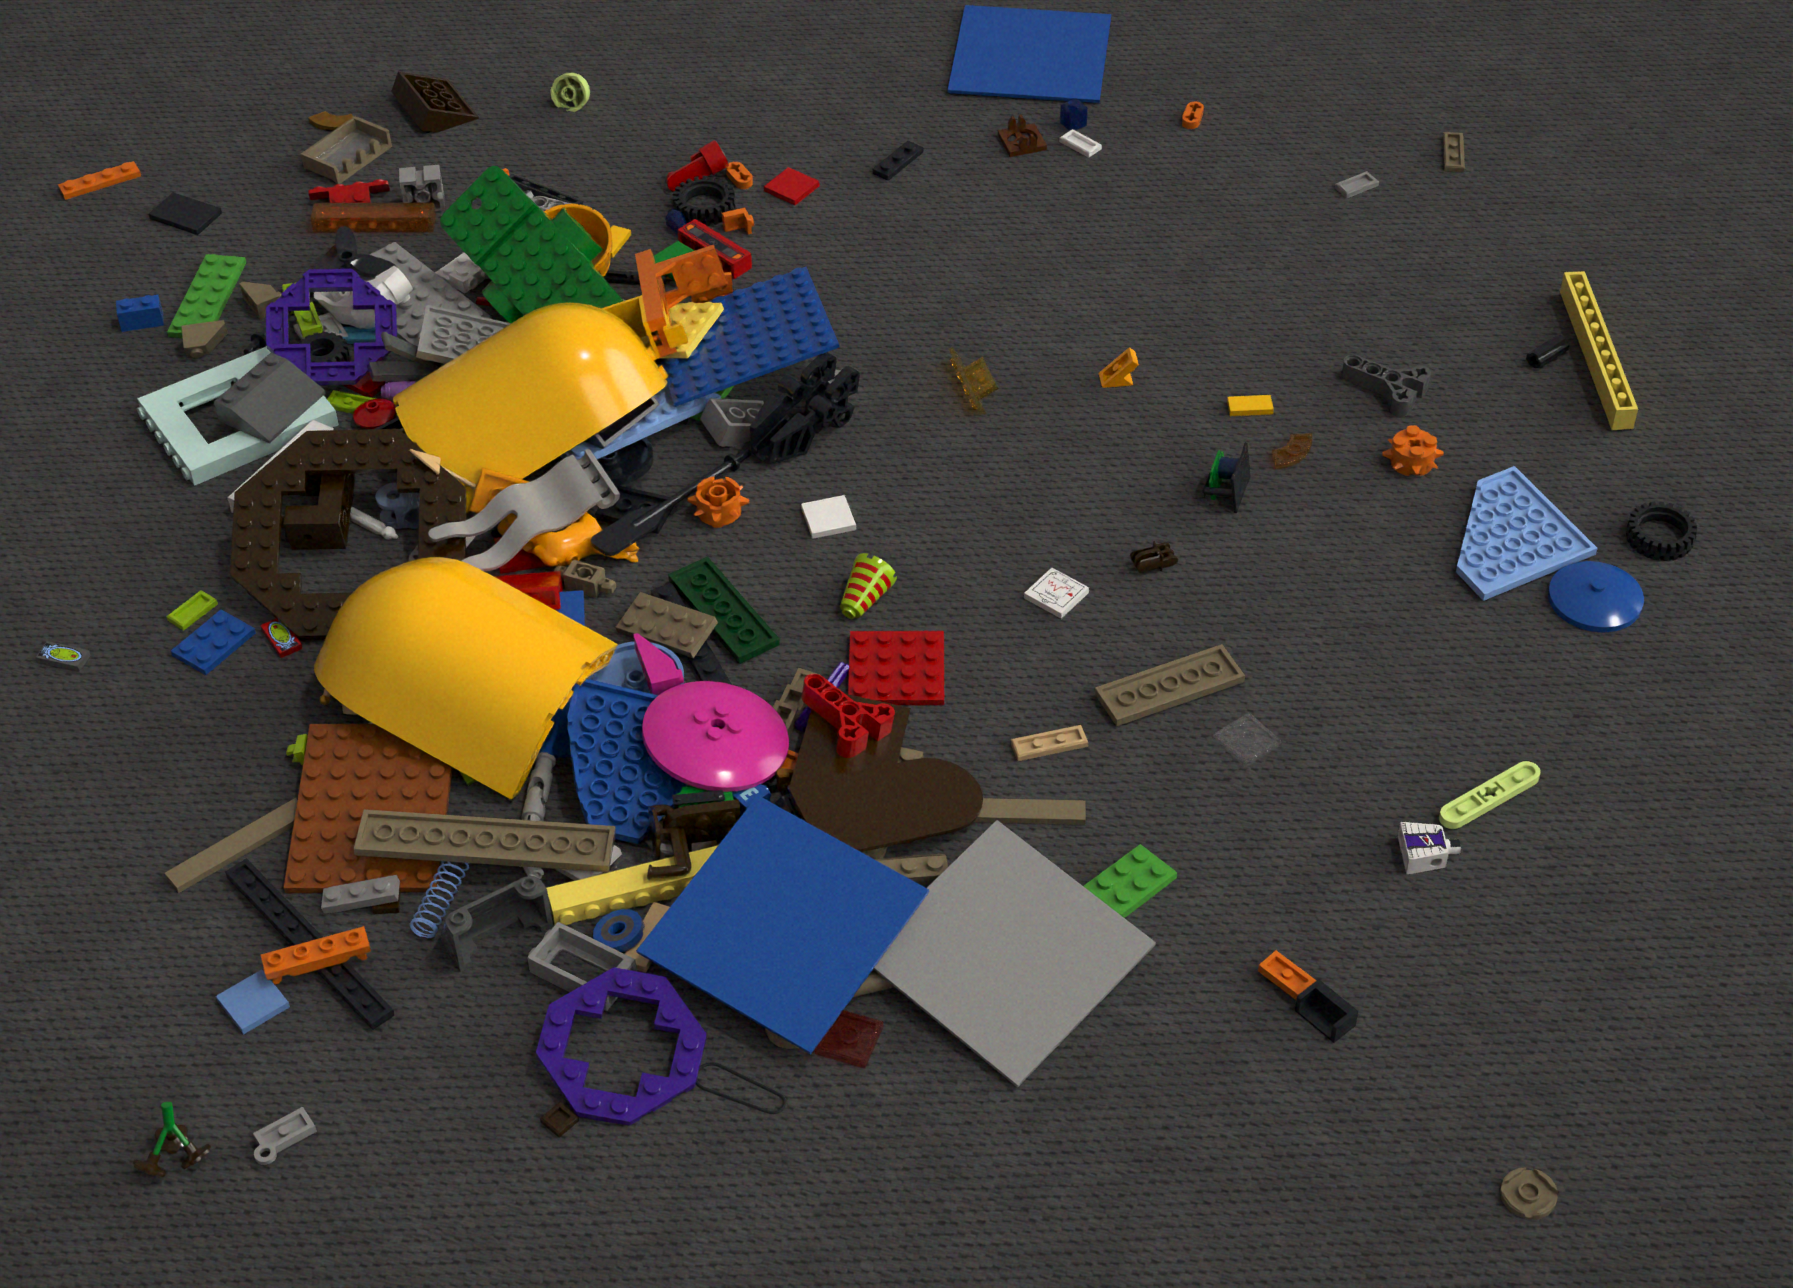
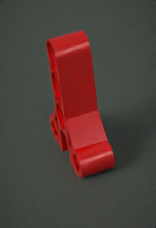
(850, 718)

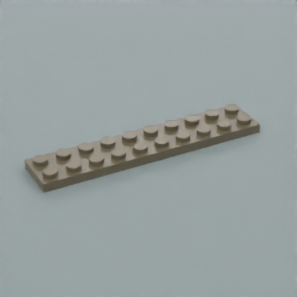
(485, 840)

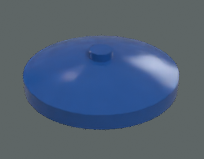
(1596, 596)

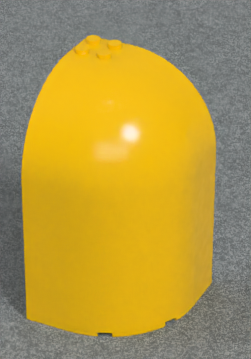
(530, 392)
(458, 665)

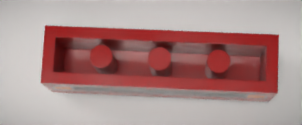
(731, 256)

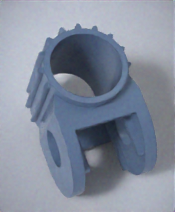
(404, 506)

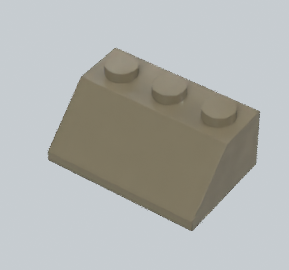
(919, 868)

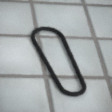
(747, 1079)

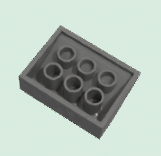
(268, 398)

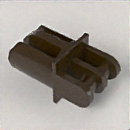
(1153, 557)

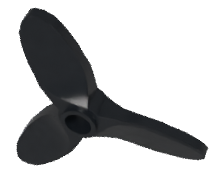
(348, 258)

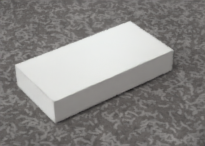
(1080, 143)

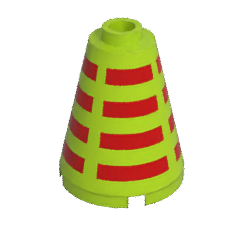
(865, 585)

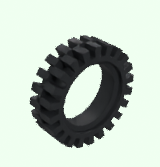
(699, 187)

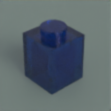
(1073, 115)

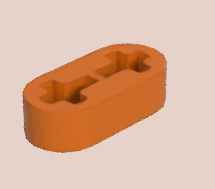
(1190, 114)
(742, 179)

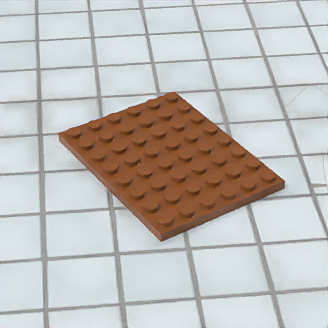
(341, 776)

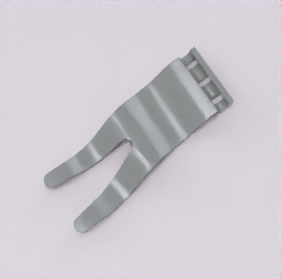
(540, 507)

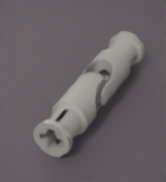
(538, 787)

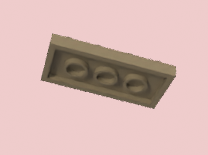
(667, 624)

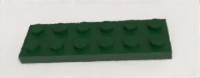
(738, 623)

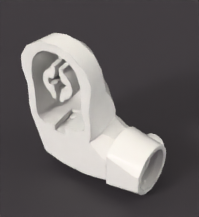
(390, 283)

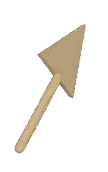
(434, 463)

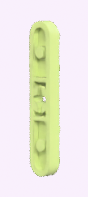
(1474, 803)

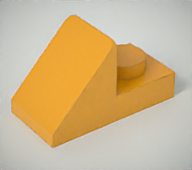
(1119, 370)

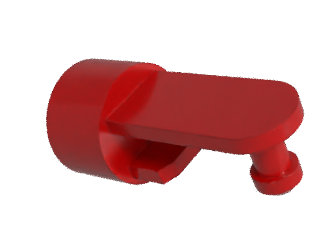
(707, 161)

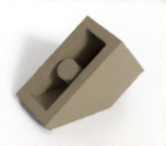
(258, 296)
(202, 337)

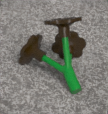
(171, 1139)

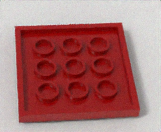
(897, 666)

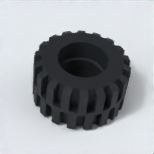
(327, 347)

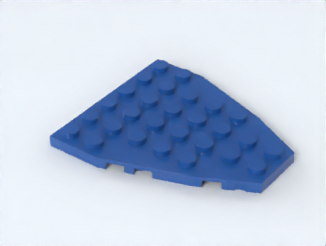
(610, 762)

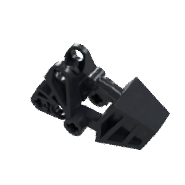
(779, 436)

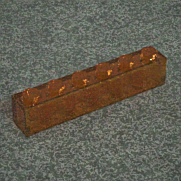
(373, 217)

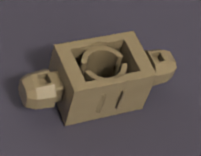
(587, 578)

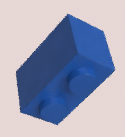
(139, 313)

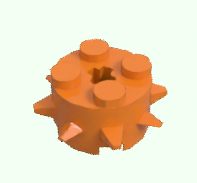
(1413, 451)
(718, 501)

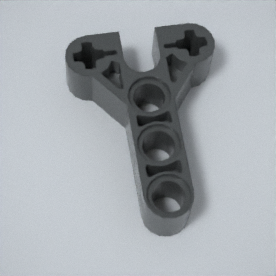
(1396, 385)

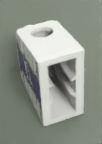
(1425, 847)

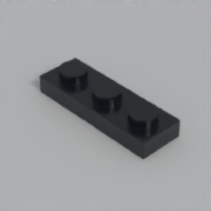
(897, 160)

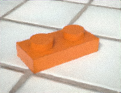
(1285, 974)

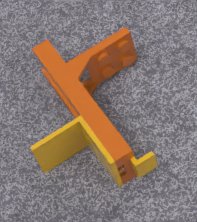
(650, 312)

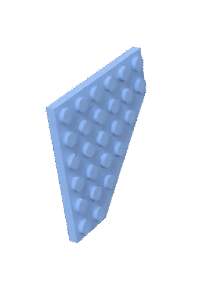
(1515, 536)

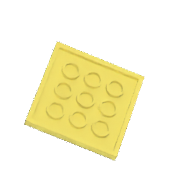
(696, 320)

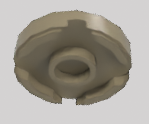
(1523, 1199)

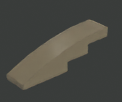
(791, 703)

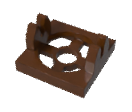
(1034, 144)

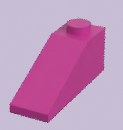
(656, 666)

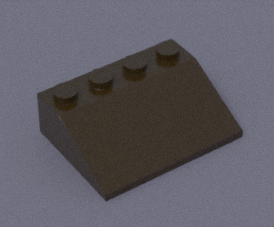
(432, 102)

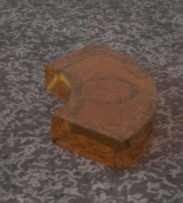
(1293, 452)

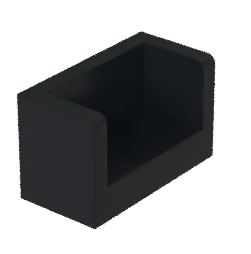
(1326, 1010)

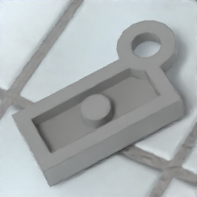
(282, 1134)

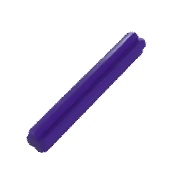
(836, 678)

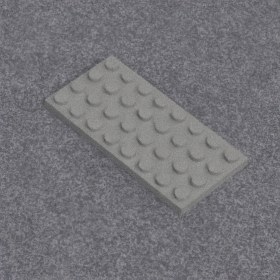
(427, 289)

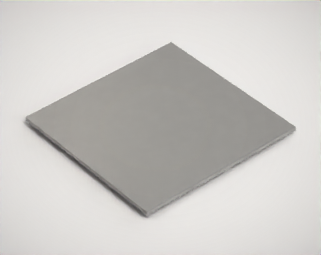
(1010, 952)

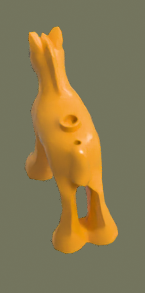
(569, 544)

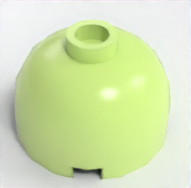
(568, 88)

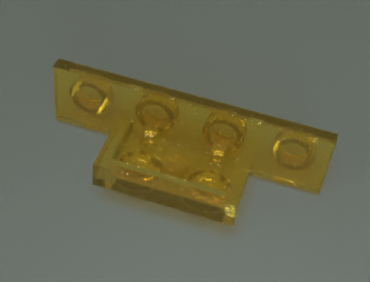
(977, 379)

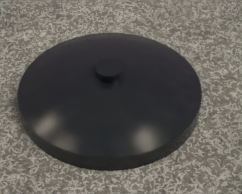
(628, 462)

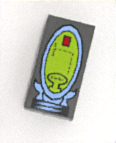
(63, 656)

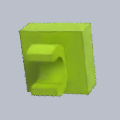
(298, 749)

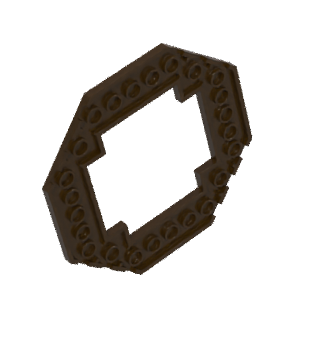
(325, 452)

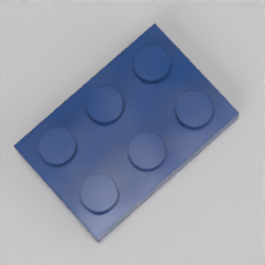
(213, 642)

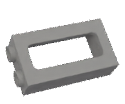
(584, 947)

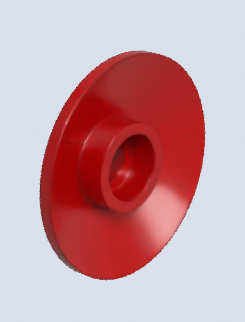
(374, 413)

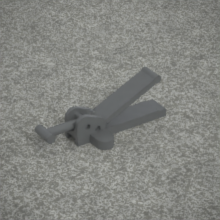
(401, 370)

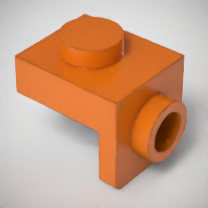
(737, 219)

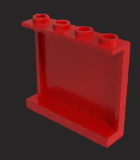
(540, 586)

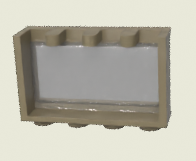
(347, 149)

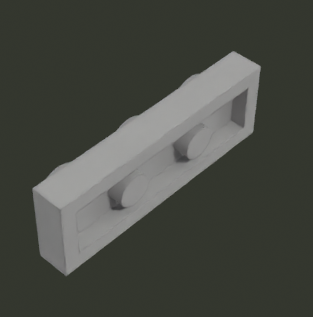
(360, 894)

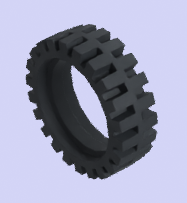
(1661, 548)

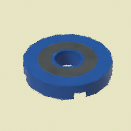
(617, 920)

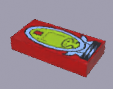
(281, 638)

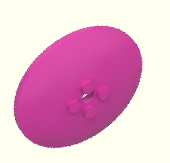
(729, 759)

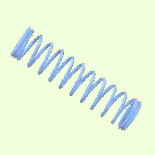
(428, 922)

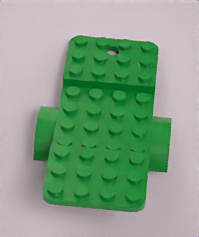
(524, 250)

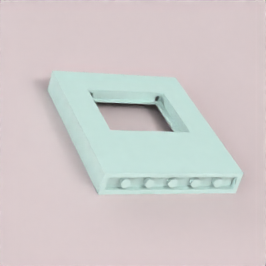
(185, 443)

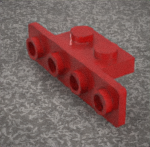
(356, 193)

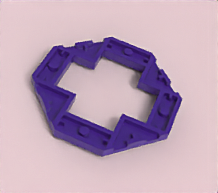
(297, 298)
(590, 1001)

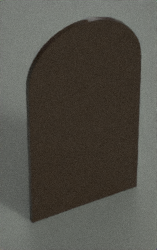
(818, 749)
(891, 803)

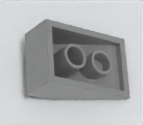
(730, 420)

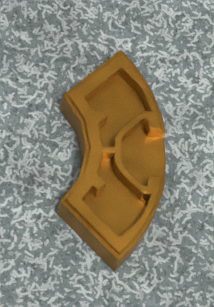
(328, 121)

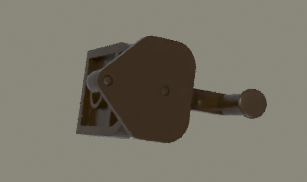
(688, 826)

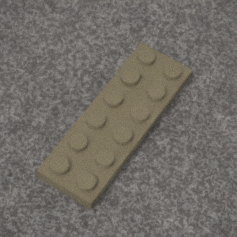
(1169, 685)

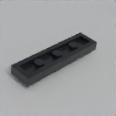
(540, 190)

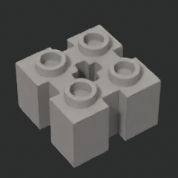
(422, 186)

